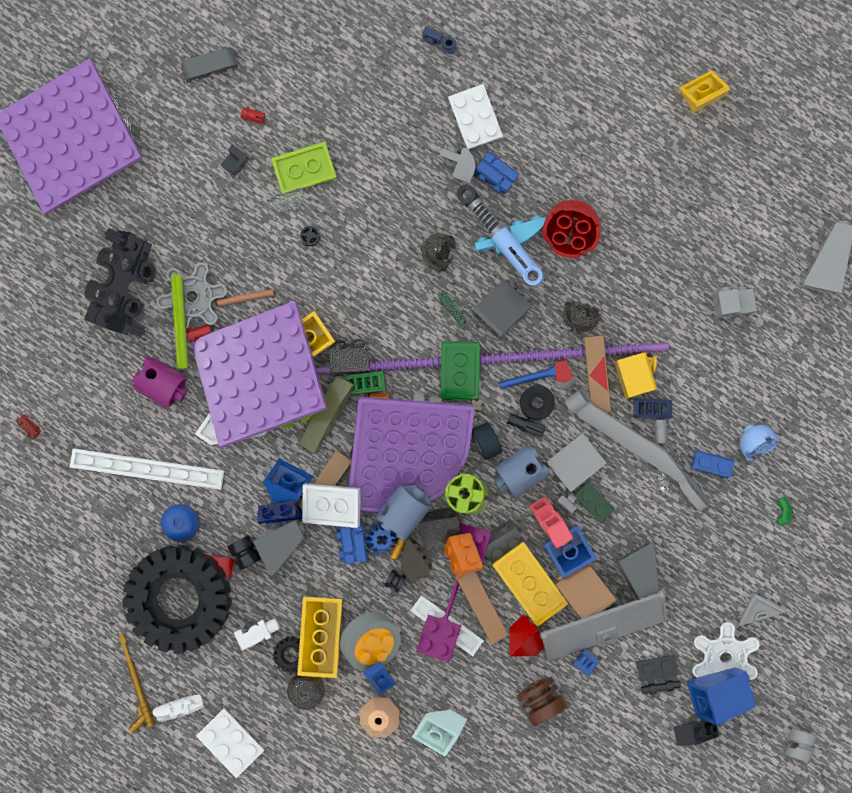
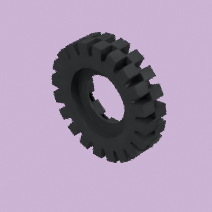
(157, 627)

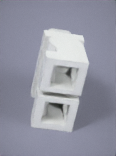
(256, 633)

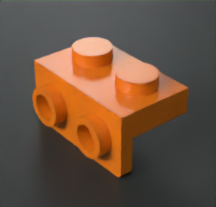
(462, 555)

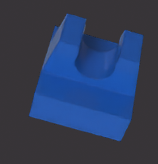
(586, 662)

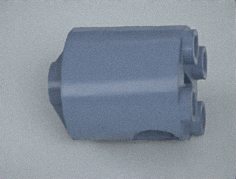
(514, 475)
(404, 510)

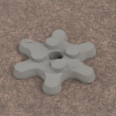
(206, 294)

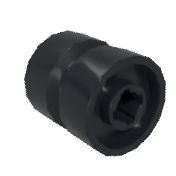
(244, 552)

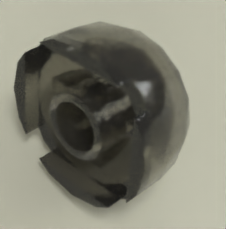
(437, 251)
(580, 317)
(306, 691)

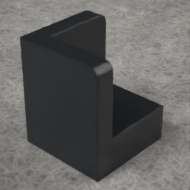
(235, 160)

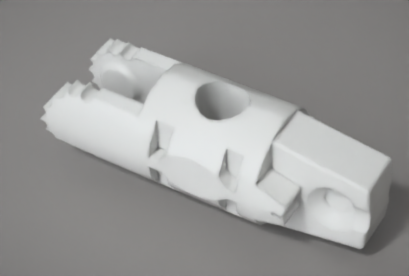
(178, 708)

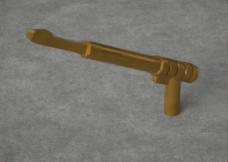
(144, 712)

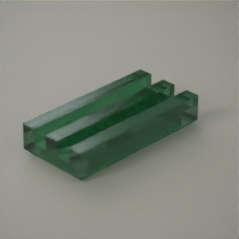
(452, 309)

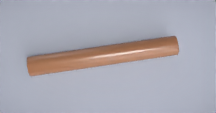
(245, 297)

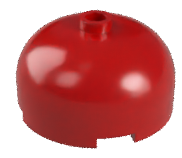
(584, 229)

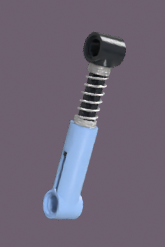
(501, 236)

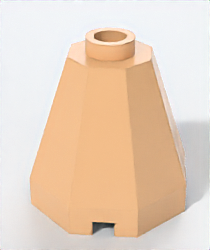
(381, 708)

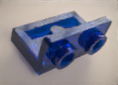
(279, 512)

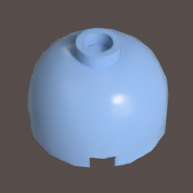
(757, 440)

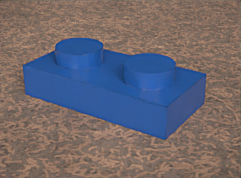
(379, 677)

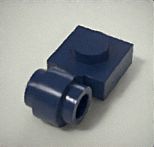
(432, 36)

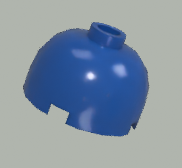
(180, 523)

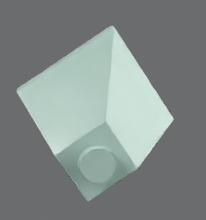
(440, 730)

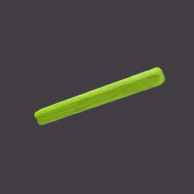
(179, 321)

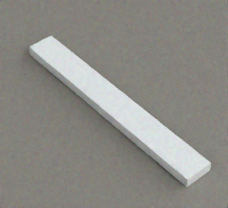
(147, 469)

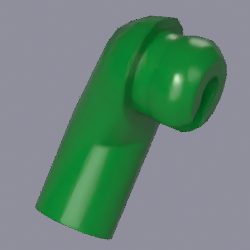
(786, 513)

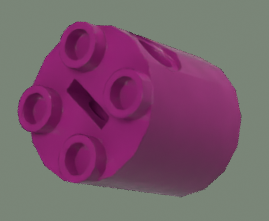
(166, 385)

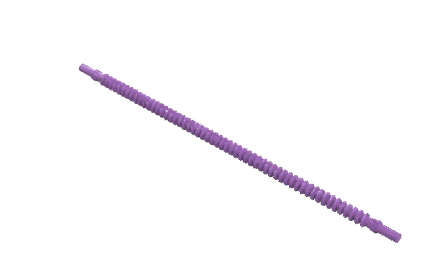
(646, 347)

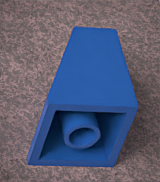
(721, 695)

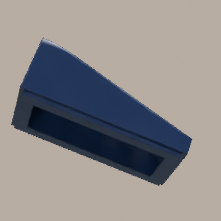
(636, 408)

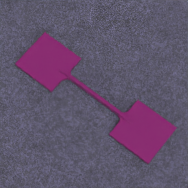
(439, 633)

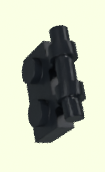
(657, 668)

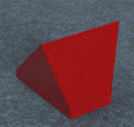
(525, 639)

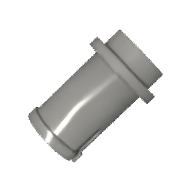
(660, 431)

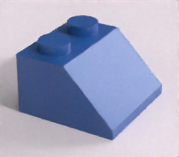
(571, 555)

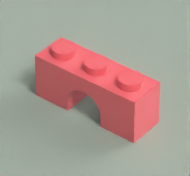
(551, 522)

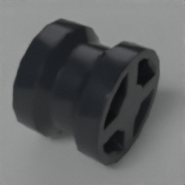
(310, 232)
(395, 581)

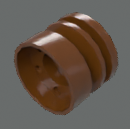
(541, 699)

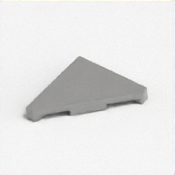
(759, 609)

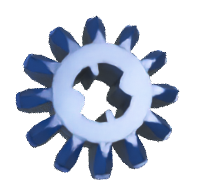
(379, 545)

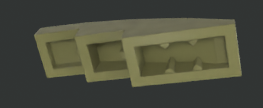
(323, 421)

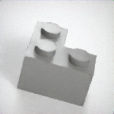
(734, 302)

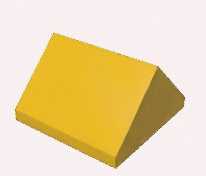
(704, 91)
(635, 375)

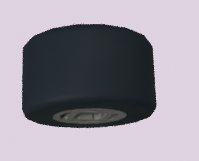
(486, 441)

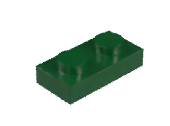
(594, 502)

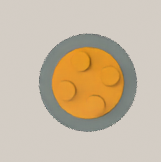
(370, 640)

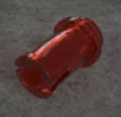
(28, 426)

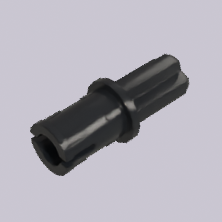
(526, 425)

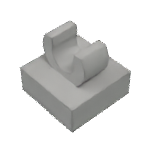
(565, 505)

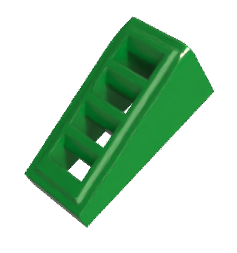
(381, 382)

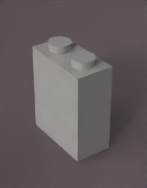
(575, 463)

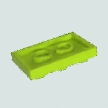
(304, 167)

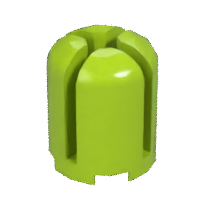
(475, 502)

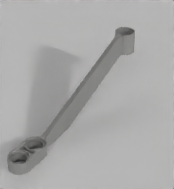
(581, 405)

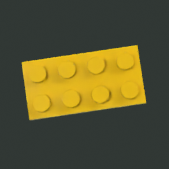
(530, 584)

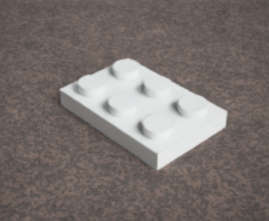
(475, 117)
(331, 505)
(230, 742)

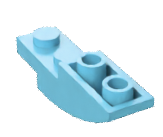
(520, 230)

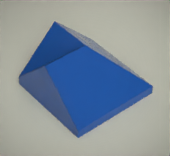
(286, 482)

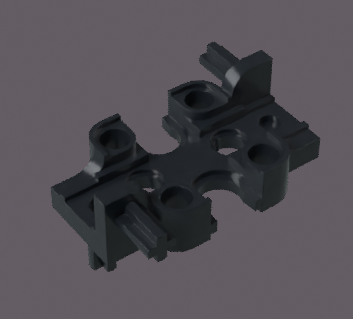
(117, 316)

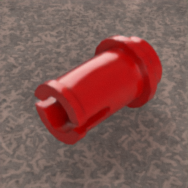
(250, 114)
(194, 334)

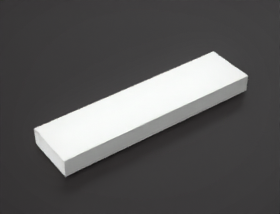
(466, 639)

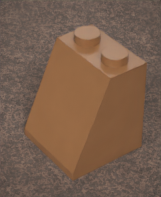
(585, 592)

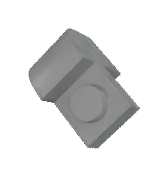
(465, 162)

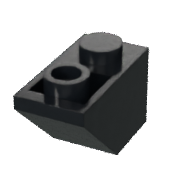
(695, 732)

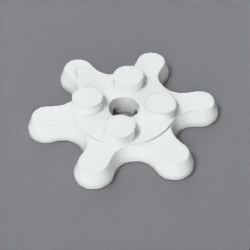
(725, 643)

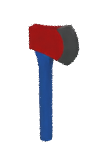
(560, 370)

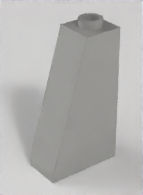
(831, 261)

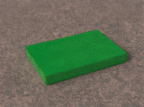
(460, 369)

